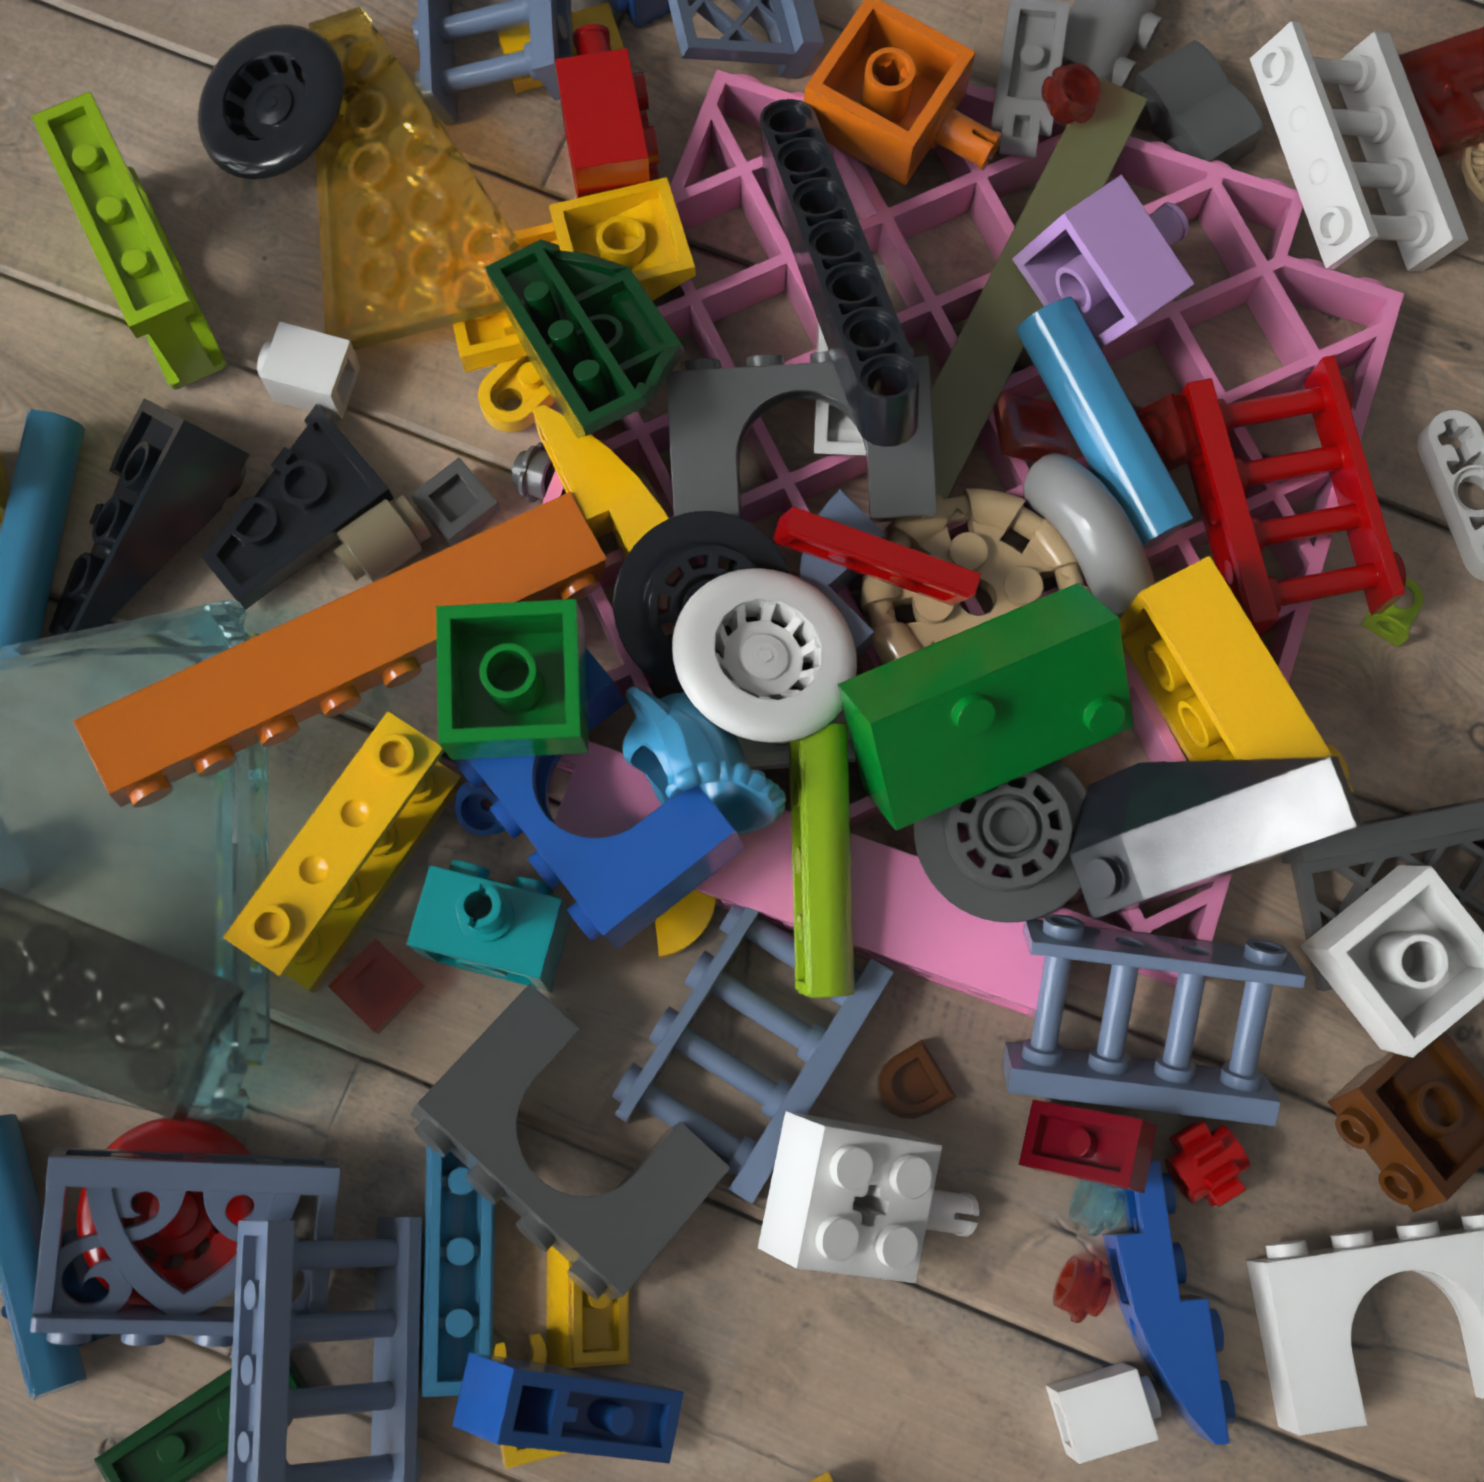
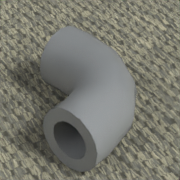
(1092, 527)

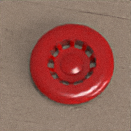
(191, 1224)

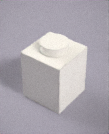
(309, 369)
(1104, 1411)

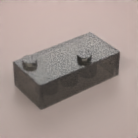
(108, 1008)

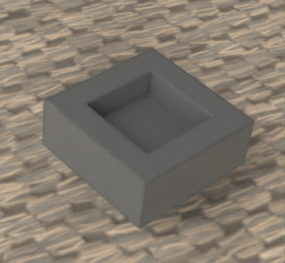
(455, 502)

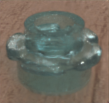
(1097, 1206)

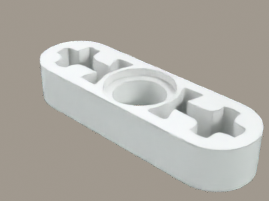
(1438, 462)

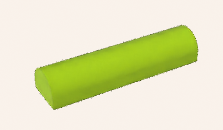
(821, 863)

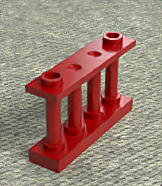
(1240, 538)

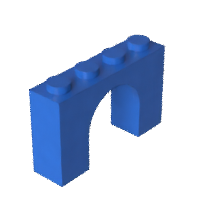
(616, 879)

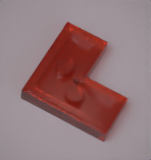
(1443, 86)

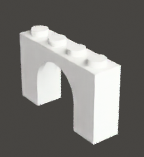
(1310, 1301)

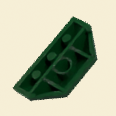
(586, 331)

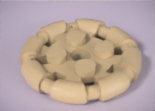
(1005, 573)

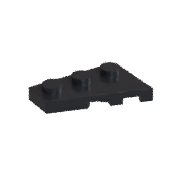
(296, 512)

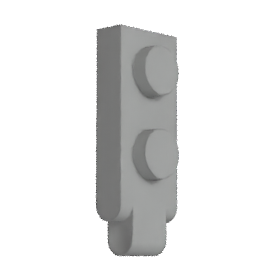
(1029, 55)

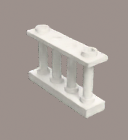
(1392, 139)

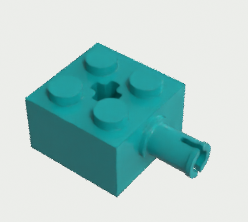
(490, 926)

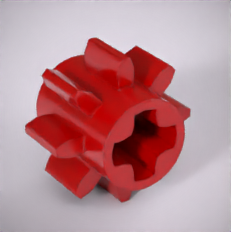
(1207, 1164)

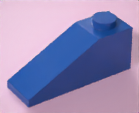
(566, 1410)

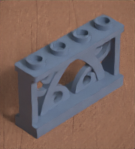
(110, 1184)

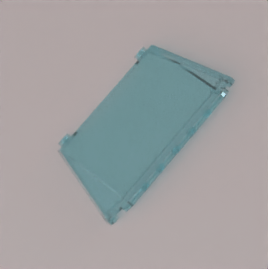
(148, 873)

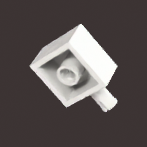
(857, 1199)

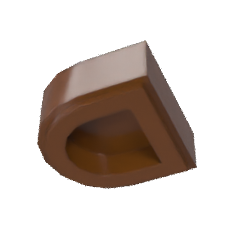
(913, 1083)

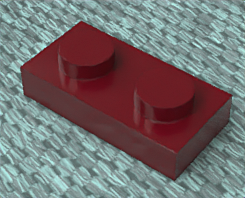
(1088, 1145)

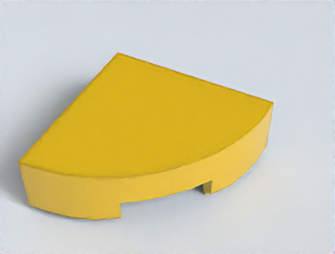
(684, 923)

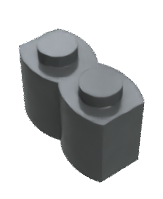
(1197, 107)

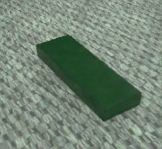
(181, 1439)

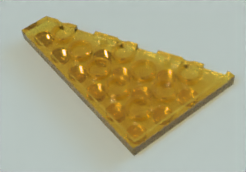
(397, 204)

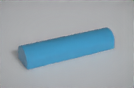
(1103, 419)
(36, 522)
(455, 1275)
(43, 1364)

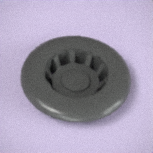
(1007, 832)

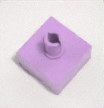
(1109, 260)

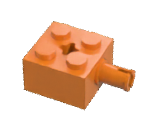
(895, 93)

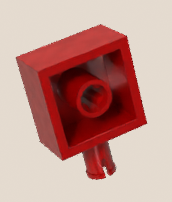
(605, 115)

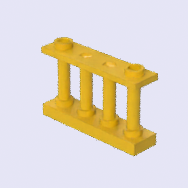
(346, 854)

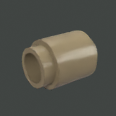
(381, 539)

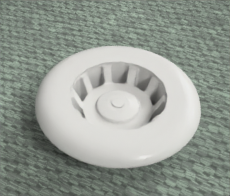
(760, 661)

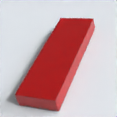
(875, 557)

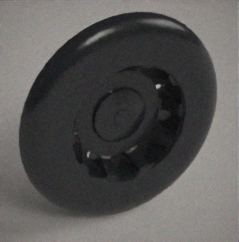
(281, 110)
(653, 560)

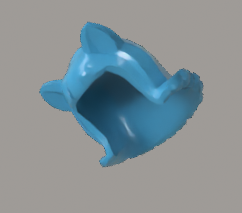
(685, 749)

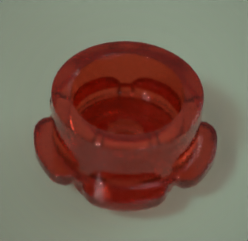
(1080, 85)
(1082, 1288)

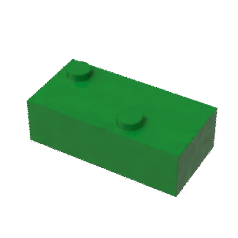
(988, 704)

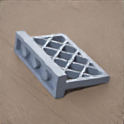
(790, 25)

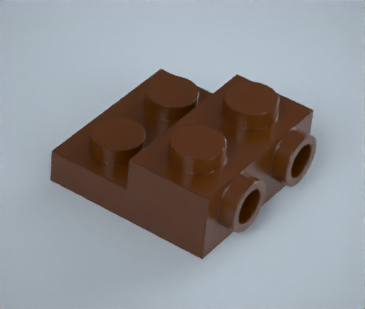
(1417, 1121)

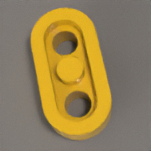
(508, 381)

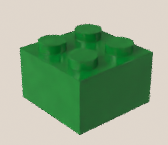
(511, 679)

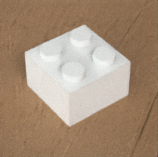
(1403, 959)

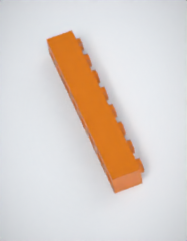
(330, 654)

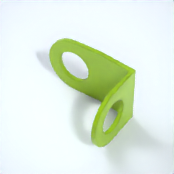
(1395, 622)

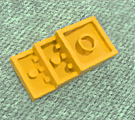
(622, 225)

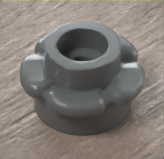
(533, 472)

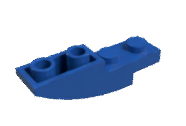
(1169, 1329)

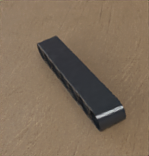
(840, 275)

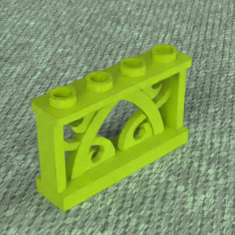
(128, 240)

